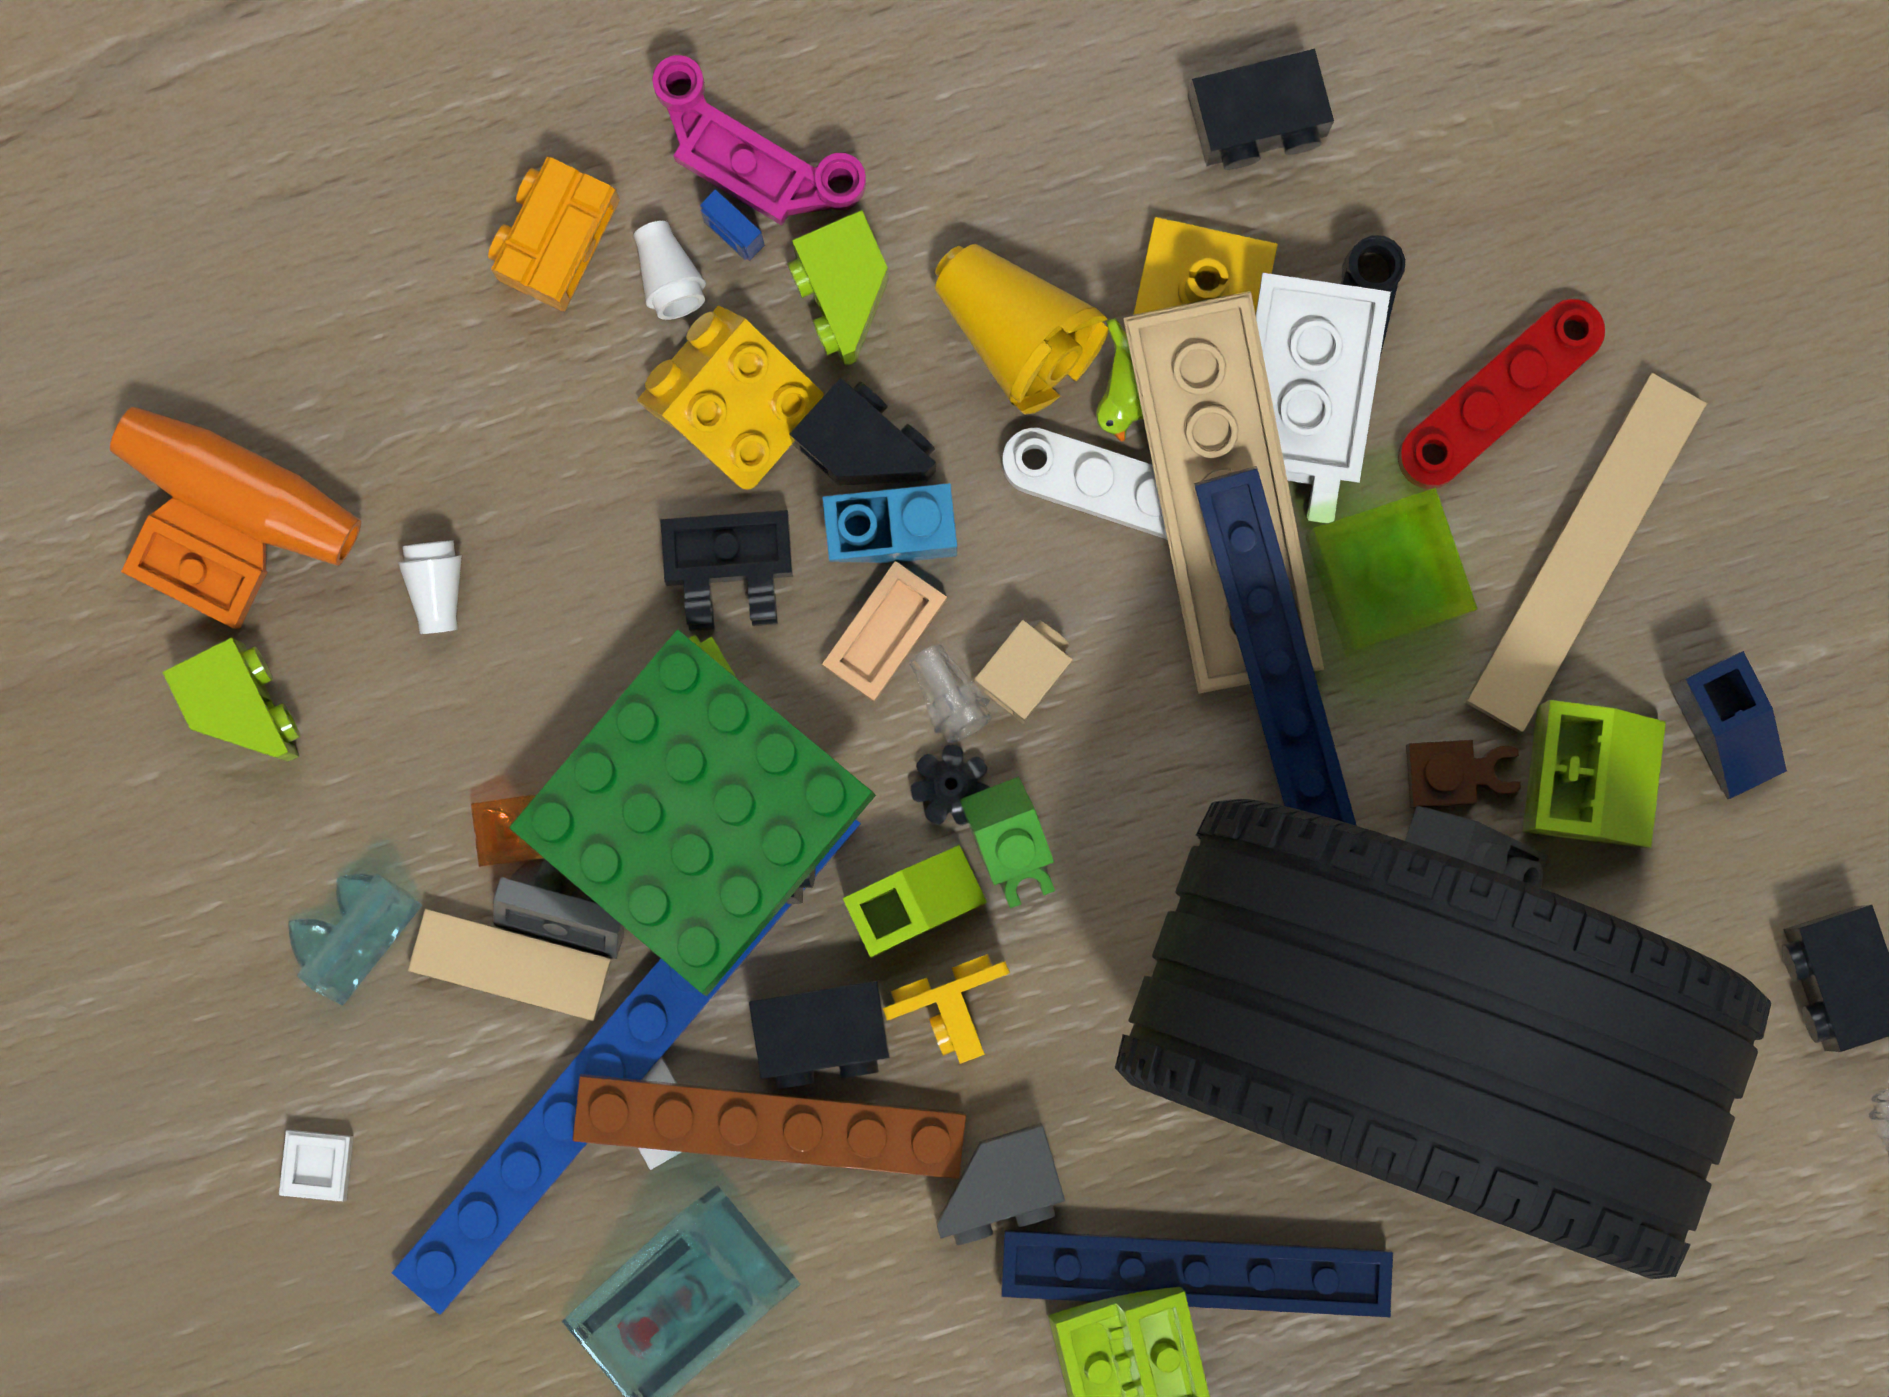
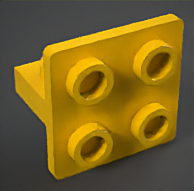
(954, 1025)

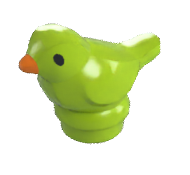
(1121, 401)

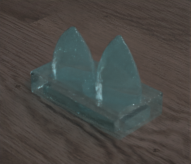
(342, 955)

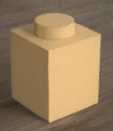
(1025, 669)

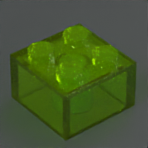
(1391, 572)

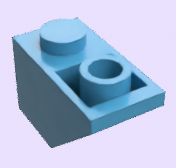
(891, 525)

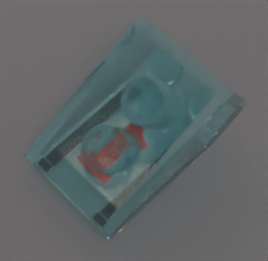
(681, 1299)

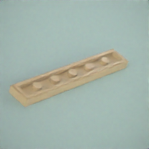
(1585, 553)

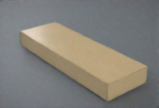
(510, 965)

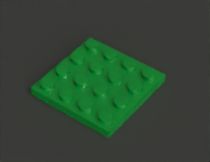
(692, 812)

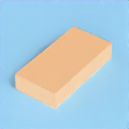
(884, 631)

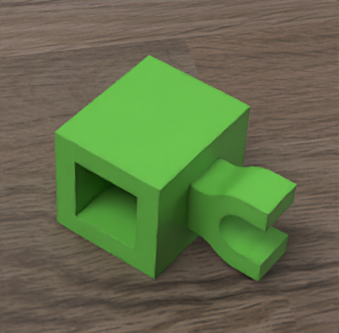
(1009, 837)

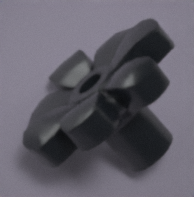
(938, 773)

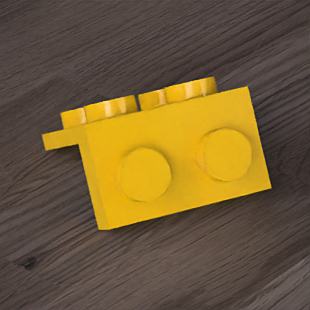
(731, 396)

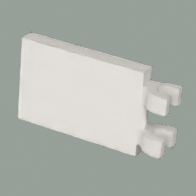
(1322, 374)

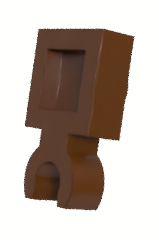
(1448, 773)

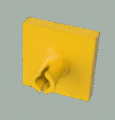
(1199, 264)

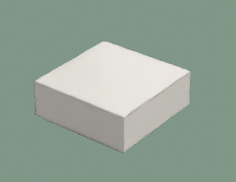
(316, 1165)

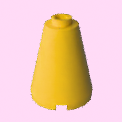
(1019, 324)

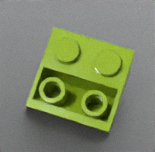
(1594, 774)

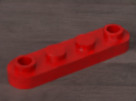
(1501, 393)

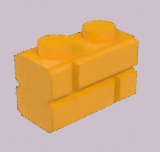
(553, 232)

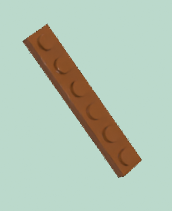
(769, 1126)

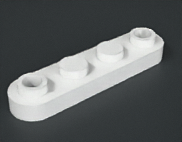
(1086, 479)

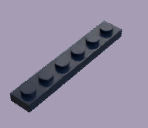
(1273, 644)
(1208, 1271)

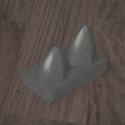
(535, 906)

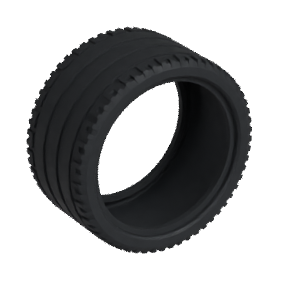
(1446, 1031)

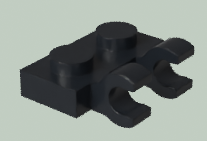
(727, 550)

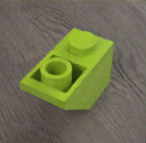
(846, 278)
(227, 699)
(914, 900)

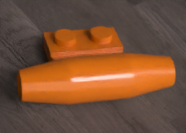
(222, 513)

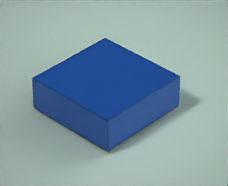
(731, 225)

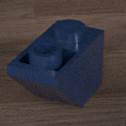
(1732, 723)

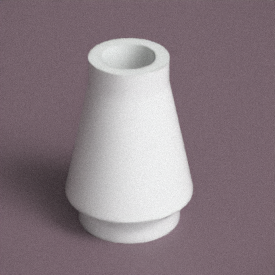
(668, 274)
(432, 582)

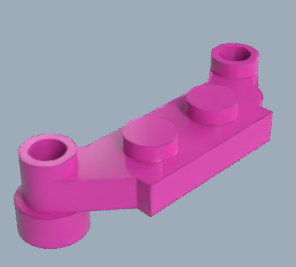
(744, 160)

